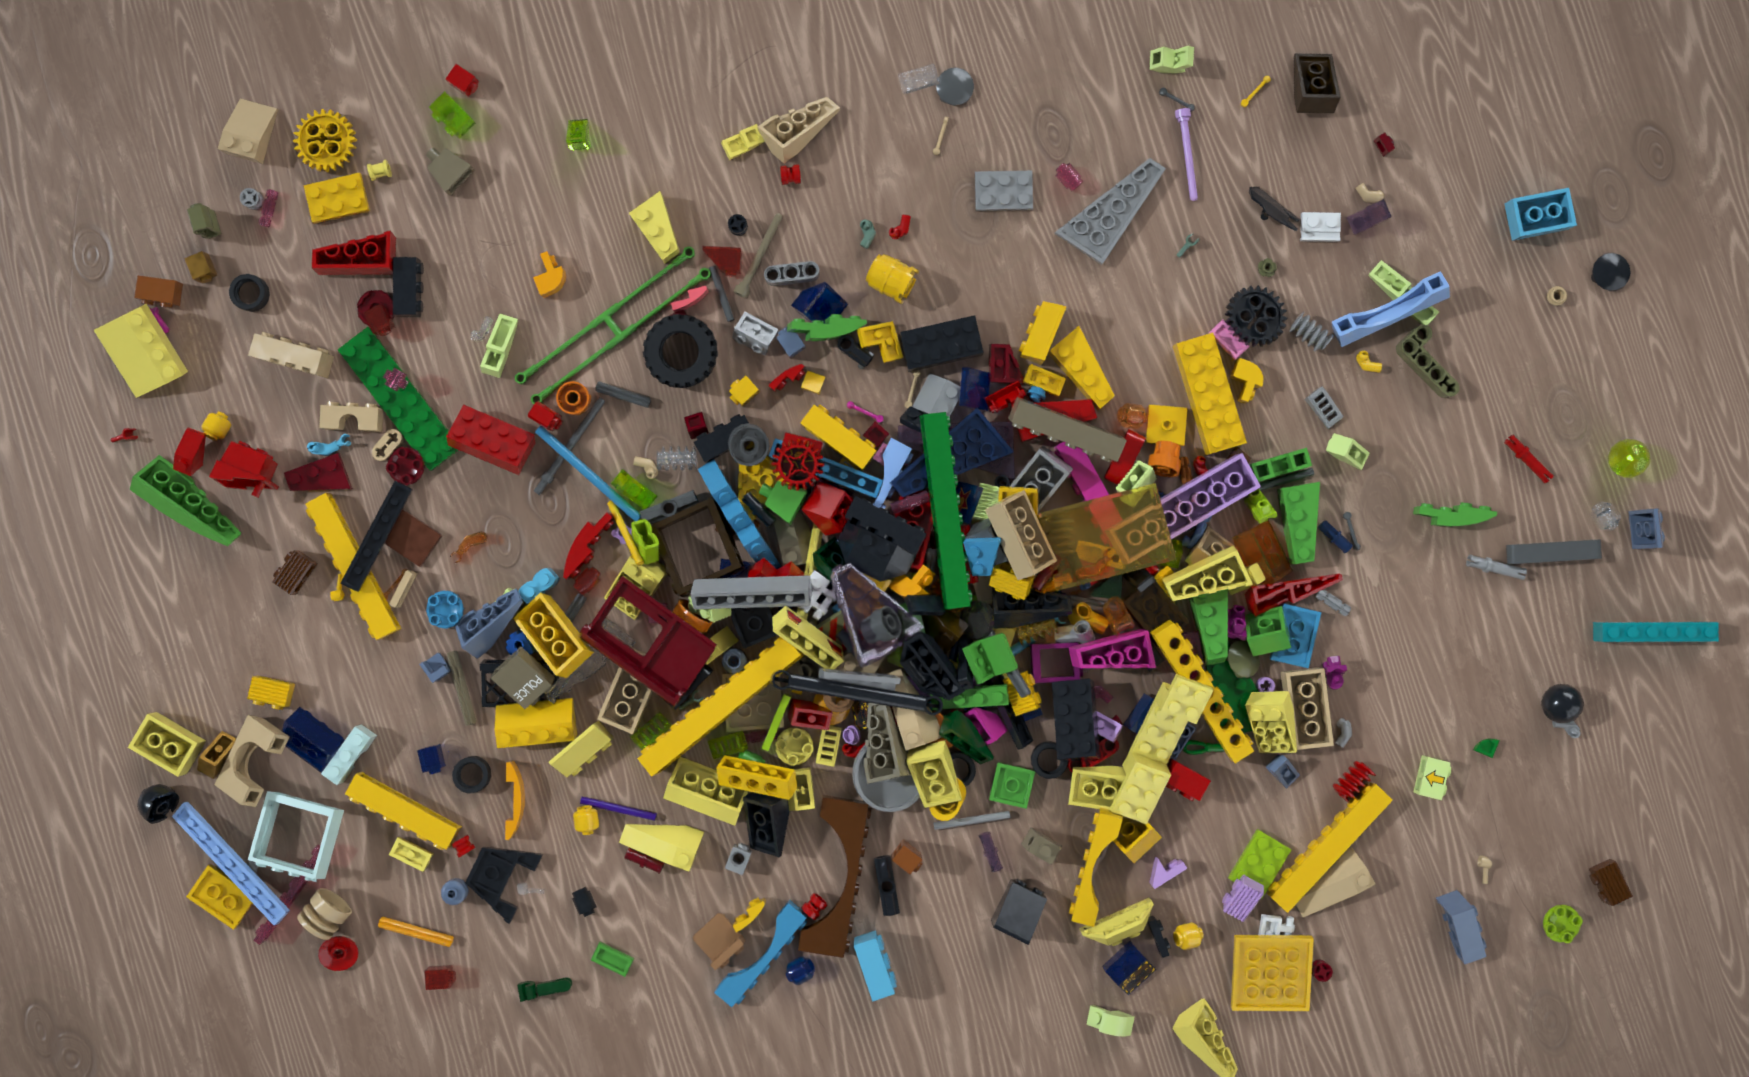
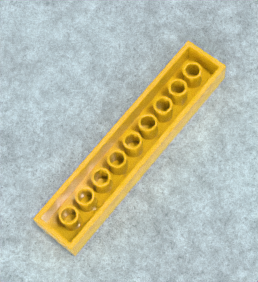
(718, 707)

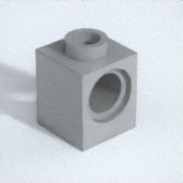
(732, 864)

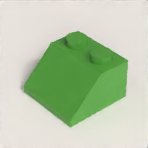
(1267, 632)

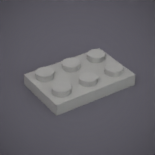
(1003, 190)

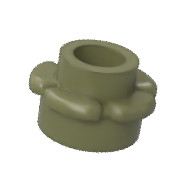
(1267, 272)

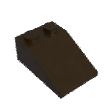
(1315, 83)
(944, 629)

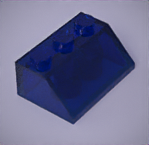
(311, 739)

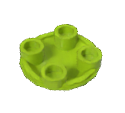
(1562, 923)

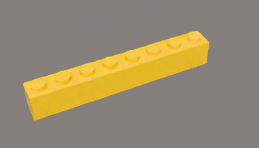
(343, 547)
(1329, 846)

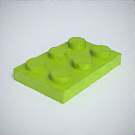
(1261, 860)

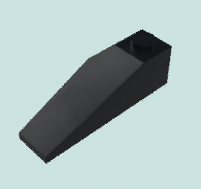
(1035, 608)

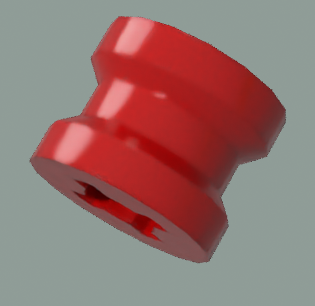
(463, 846)

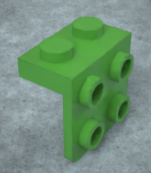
(990, 657)

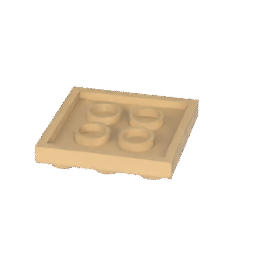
(758, 711)

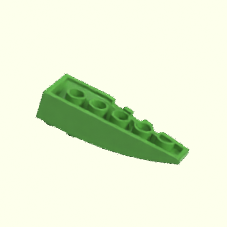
(182, 501)

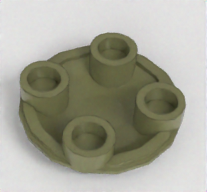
(1242, 660)

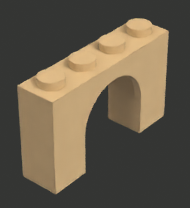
(234, 775)

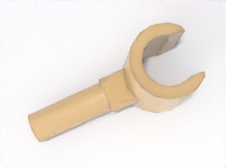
(1486, 863)

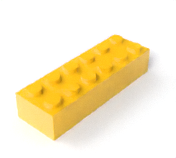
(1209, 394)

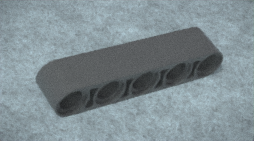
(1554, 551)

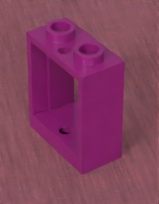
(1036, 666)

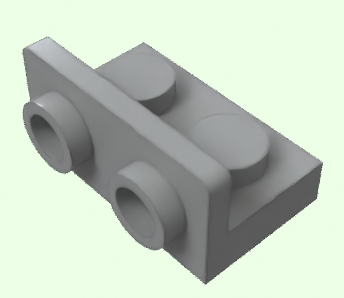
(754, 333)

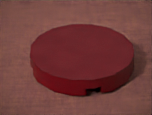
(372, 299)

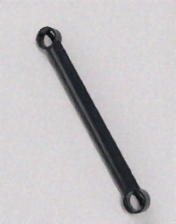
(857, 692)

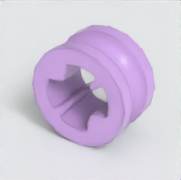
(1261, 681)

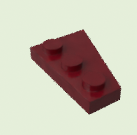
(322, 474)

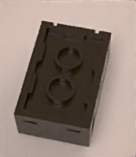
(1153, 609)

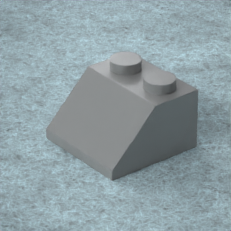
(937, 396)

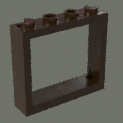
(725, 534)

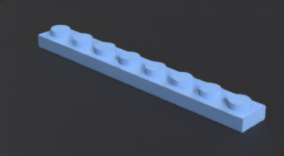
(231, 863)

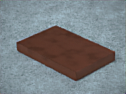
(412, 538)

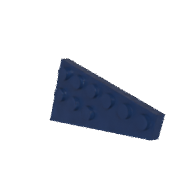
(973, 445)

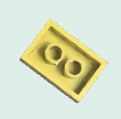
(166, 744)

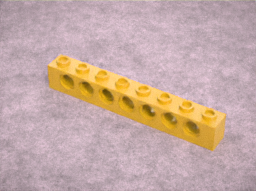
(1235, 750)

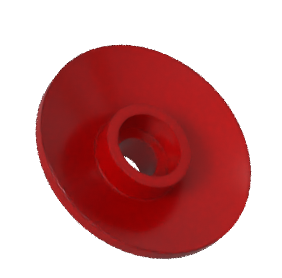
(338, 960)

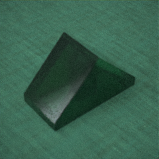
(1109, 588)

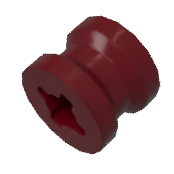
(1325, 971)

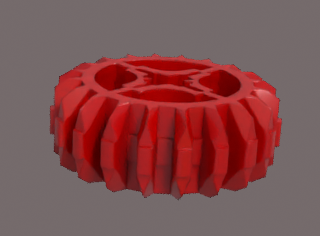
(808, 450)

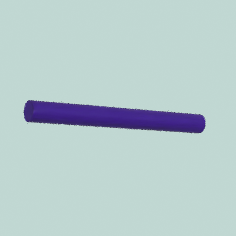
(618, 808)

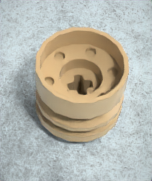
(324, 914)

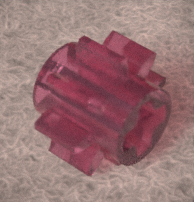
(395, 379)

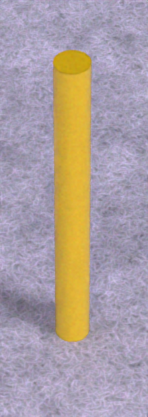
(625, 533)

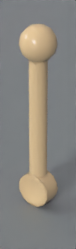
(936, 151)
(916, 373)

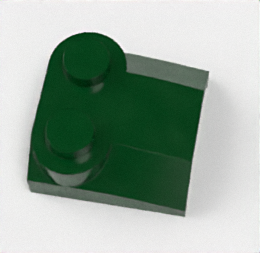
(828, 558)

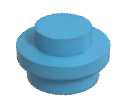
(1036, 394)

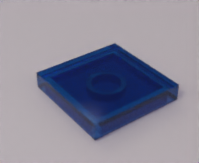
(974, 388)

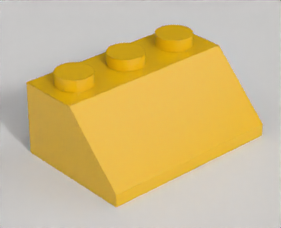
(1042, 332)

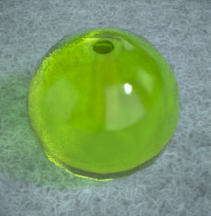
(1629, 458)

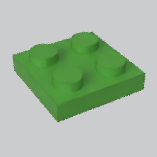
(1011, 785)

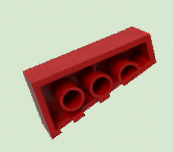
(357, 257)
(1078, 409)

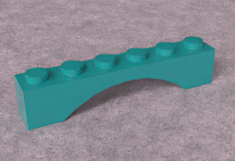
(1656, 631)

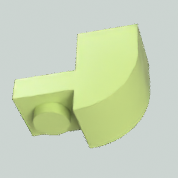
(1170, 60)
(1110, 1022)

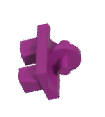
(1237, 622)
(1334, 672)

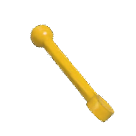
(1244, 103)

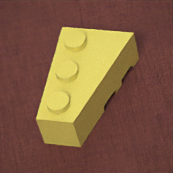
(656, 226)

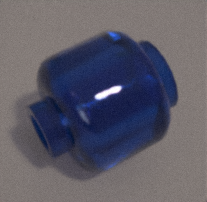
(800, 970)

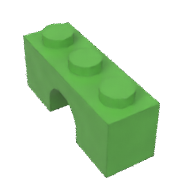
(1281, 464)

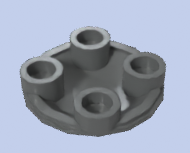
(955, 86)

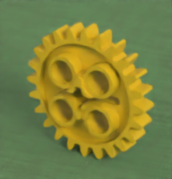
(325, 123)

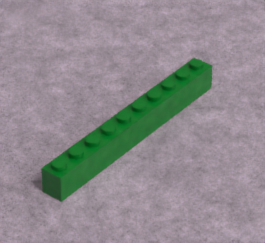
(945, 511)

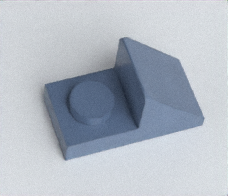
(1283, 770)

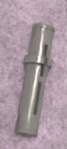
(1496, 567)

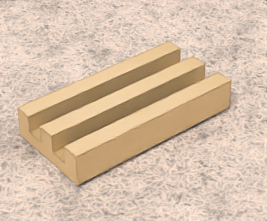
(403, 588)

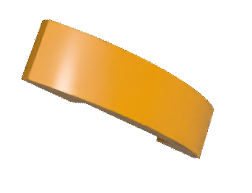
(513, 775)

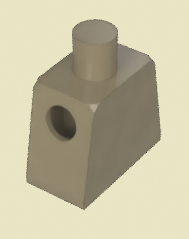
(448, 169)
(1041, 846)

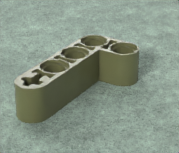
(1424, 372)

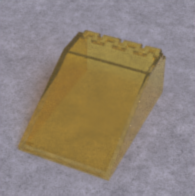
(1125, 522)

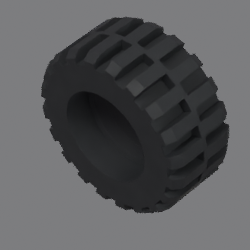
(654, 351)

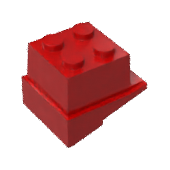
(245, 468)

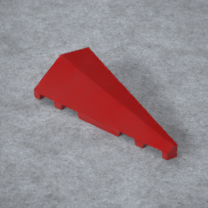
(1267, 596)

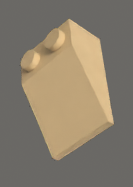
(248, 131)

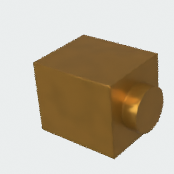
(201, 267)

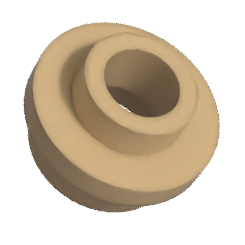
(1561, 293)

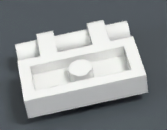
(819, 586)
(1273, 925)

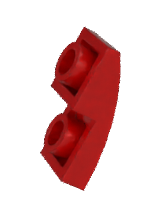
(793, 373)

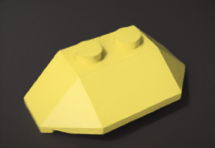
(1121, 924)

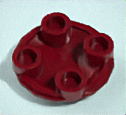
(405, 465)

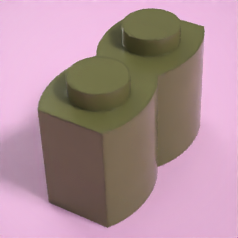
(203, 221)

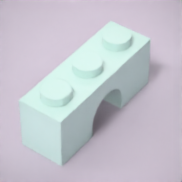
(344, 759)

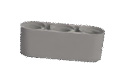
(782, 270)

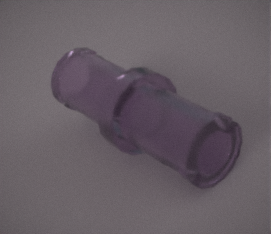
(990, 851)

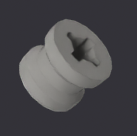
(247, 199)

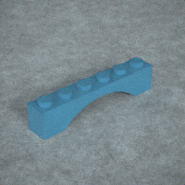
(736, 983)

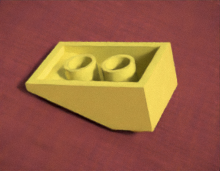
(934, 774)
(1095, 786)

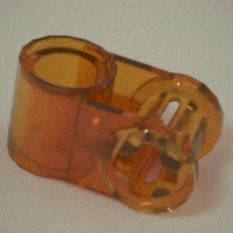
(1117, 617)

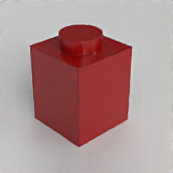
(462, 80)

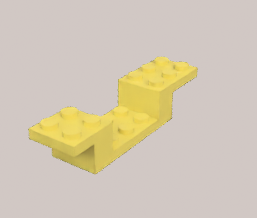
(1154, 744)

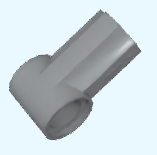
(1080, 632)

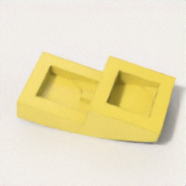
(742, 142)

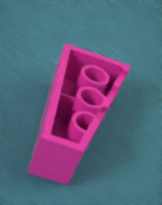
(1122, 651)

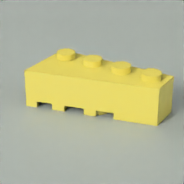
(1209, 575)

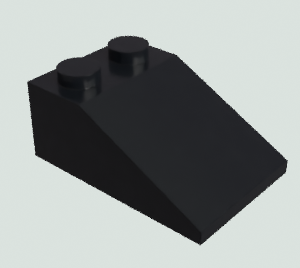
(766, 822)

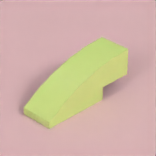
(499, 346)

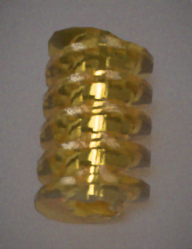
(1033, 630)

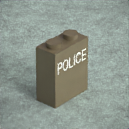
(523, 678)

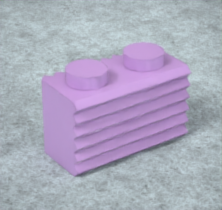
(1242, 898)

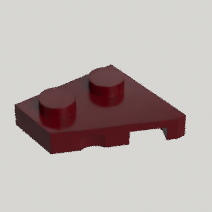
(1003, 365)

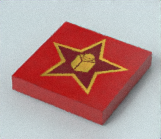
(809, 462)

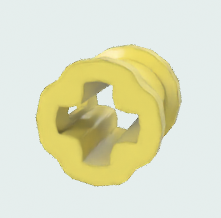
(379, 170)

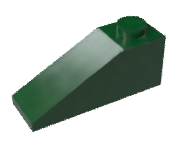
(964, 735)

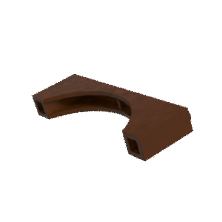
(830, 933)

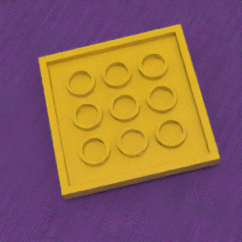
(1272, 972)

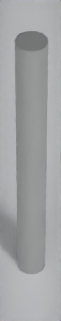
(971, 820)

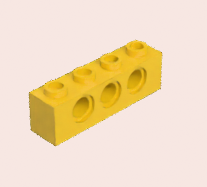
(757, 777)

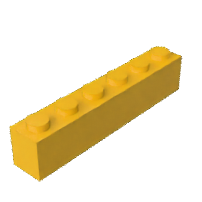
(402, 810)

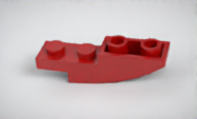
(580, 551)

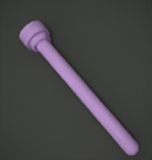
(1183, 116)

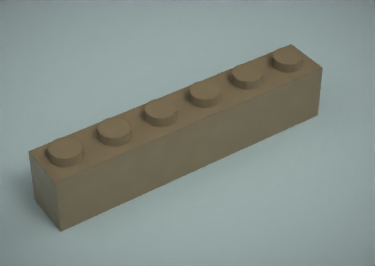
(1067, 429)

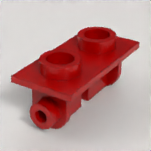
(999, 399)

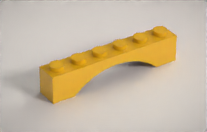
(1105, 831)

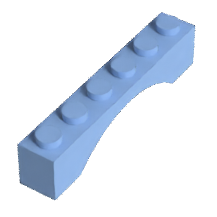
(1423, 295)
(894, 458)

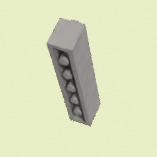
(751, 592)

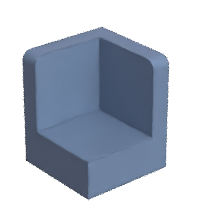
(435, 667)

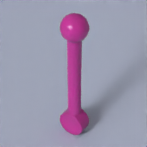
(879, 418)

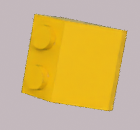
(1136, 838)

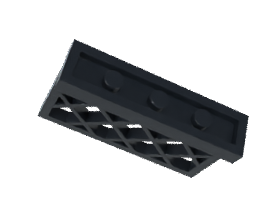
(489, 666)

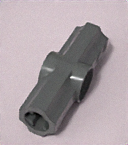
(657, 512)

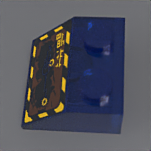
(1128, 968)

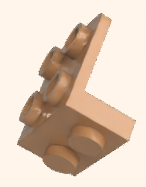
(719, 941)

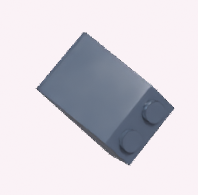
(1646, 528)

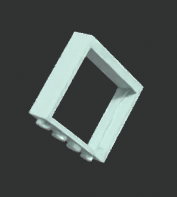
(265, 827)

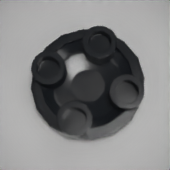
(1611, 272)

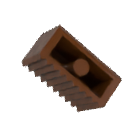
(294, 572)
(1610, 882)

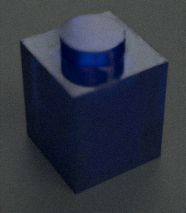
(431, 759)

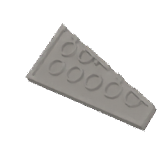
(1105, 220)

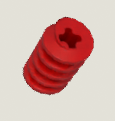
(1353, 780)

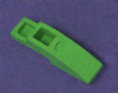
(832, 329)
(1460, 515)

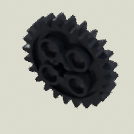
(1270, 326)

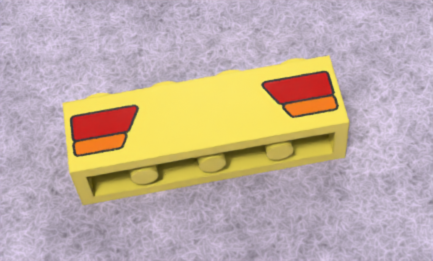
(807, 638)

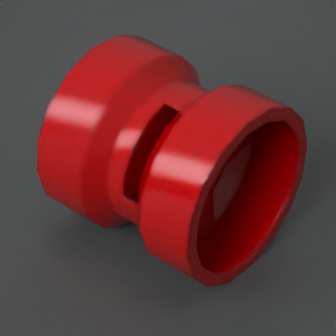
(790, 174)
(814, 906)

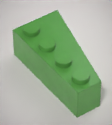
(1299, 520)
(1211, 621)

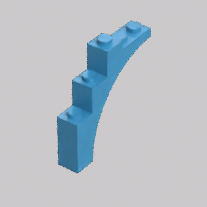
(736, 514)

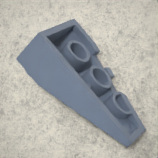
(482, 628)

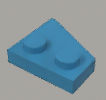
(982, 554)

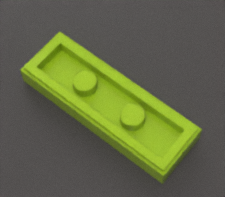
(776, 722)

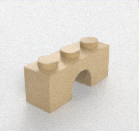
(334, 416)

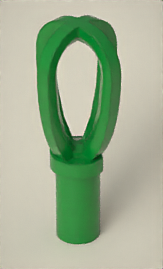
(1208, 747)

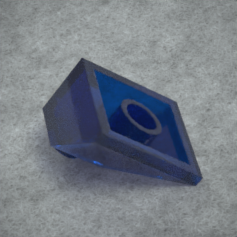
(819, 303)

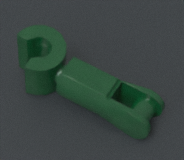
(529, 990)

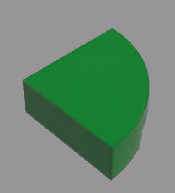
(1487, 747)

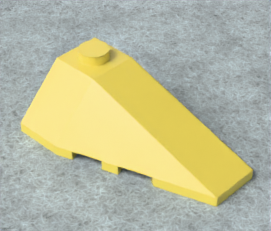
(664, 842)
(1200, 1034)

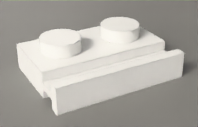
(1320, 227)

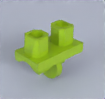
(1260, 506)

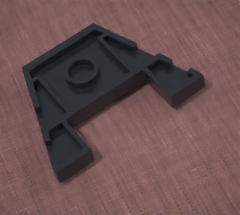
(493, 872)

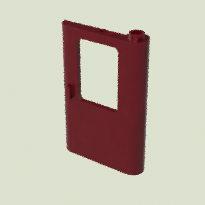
(673, 657)

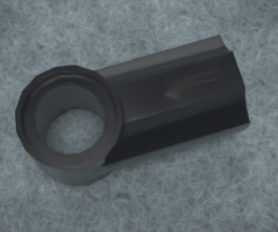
(855, 352)

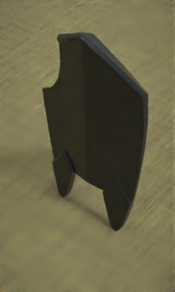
(1272, 208)

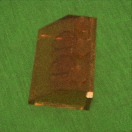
(1261, 546)

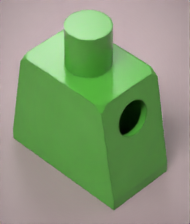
(783, 501)

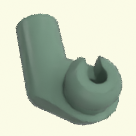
(869, 233)

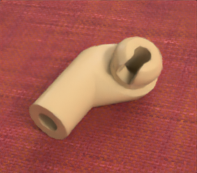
(1369, 196)
(648, 465)

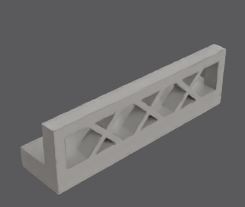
(875, 680)

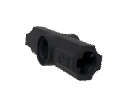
(888, 897)

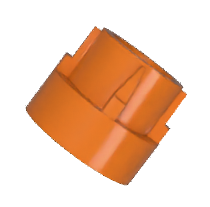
(566, 390)
(1166, 459)

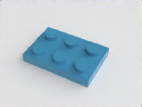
(1302, 630)

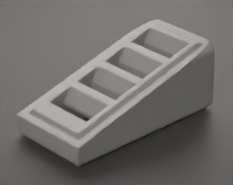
(1319, 412)

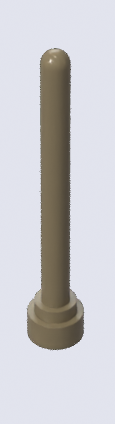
(743, 287)

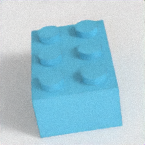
(1540, 214)
(875, 965)

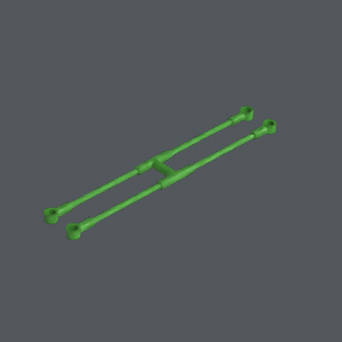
(619, 335)

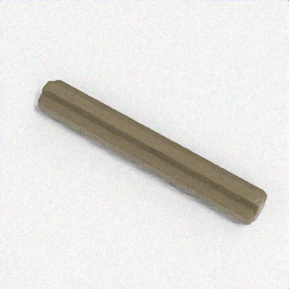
(461, 688)

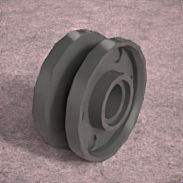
(750, 456)

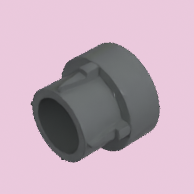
(881, 625)

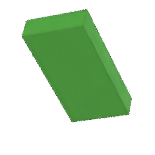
(612, 959)

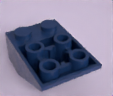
(1137, 718)

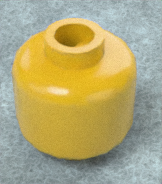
(216, 426)
(586, 819)
(1188, 936)

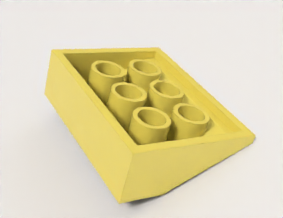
(141, 350)

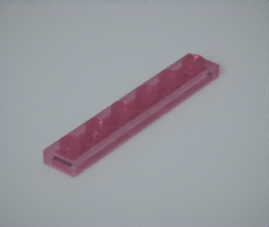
(288, 898)

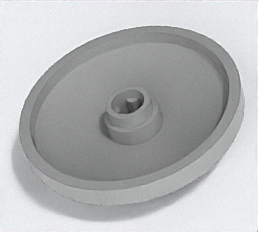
(883, 795)

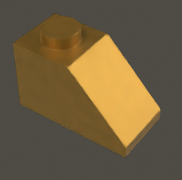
(215, 755)

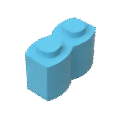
(541, 582)

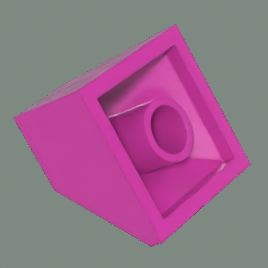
(987, 724)

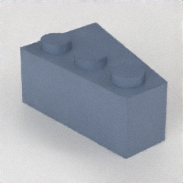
(1463, 927)

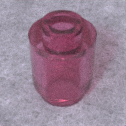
(1069, 176)

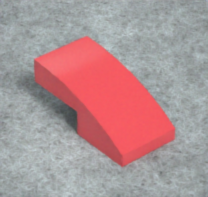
(695, 296)

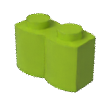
(645, 541)

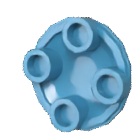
(444, 609)

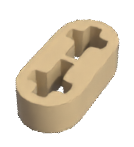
(384, 441)

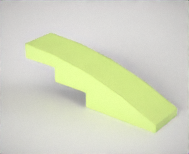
(1395, 286)

